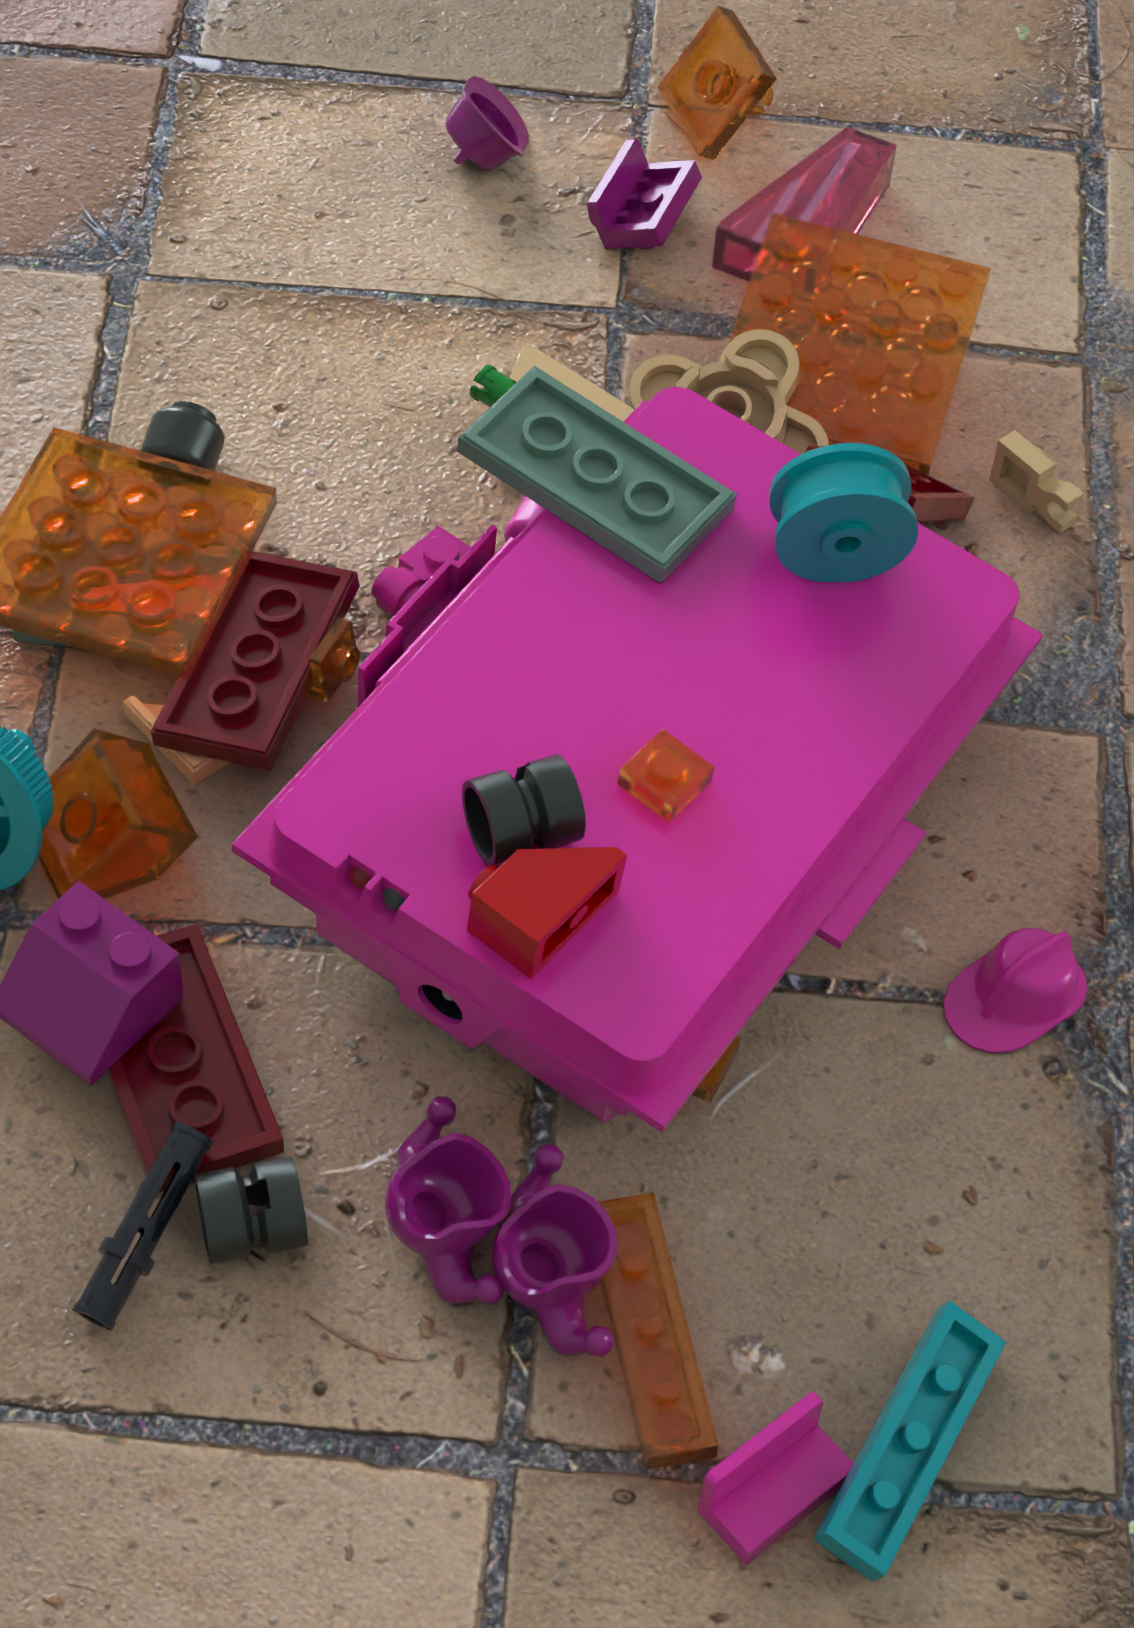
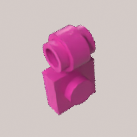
(396, 586)

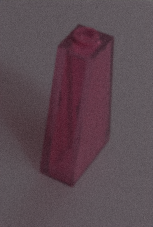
(829, 188)

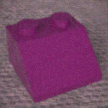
(88, 983)

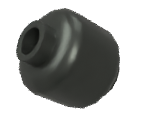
(185, 434)

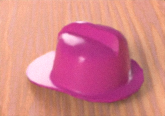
(1016, 991)

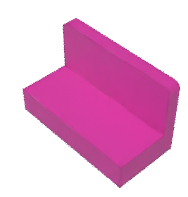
(773, 1480)

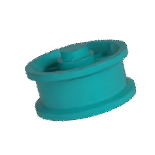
(843, 513)

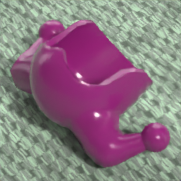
(446, 1202)
(555, 1254)

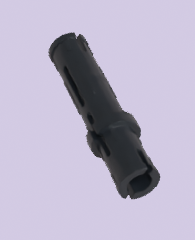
(102, 1299)

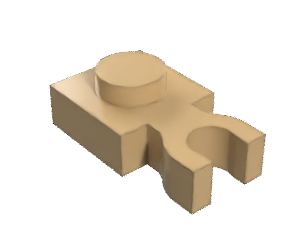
(1029, 479)

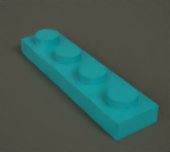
(910, 1442)

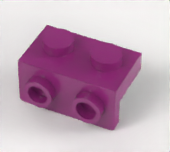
(640, 199)

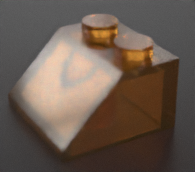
(112, 818)

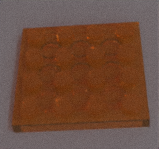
(872, 331)
(124, 549)

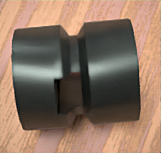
(534, 807)
(225, 1211)

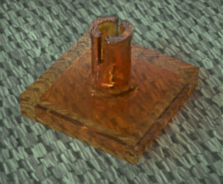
(717, 83)

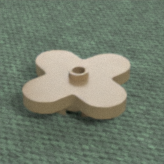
(748, 381)

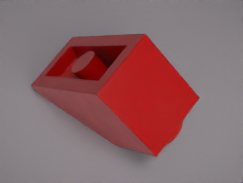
(541, 900)

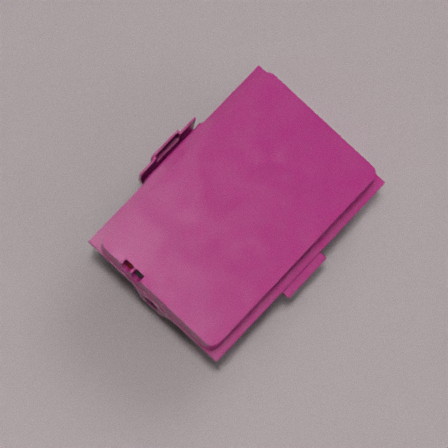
(801, 693)

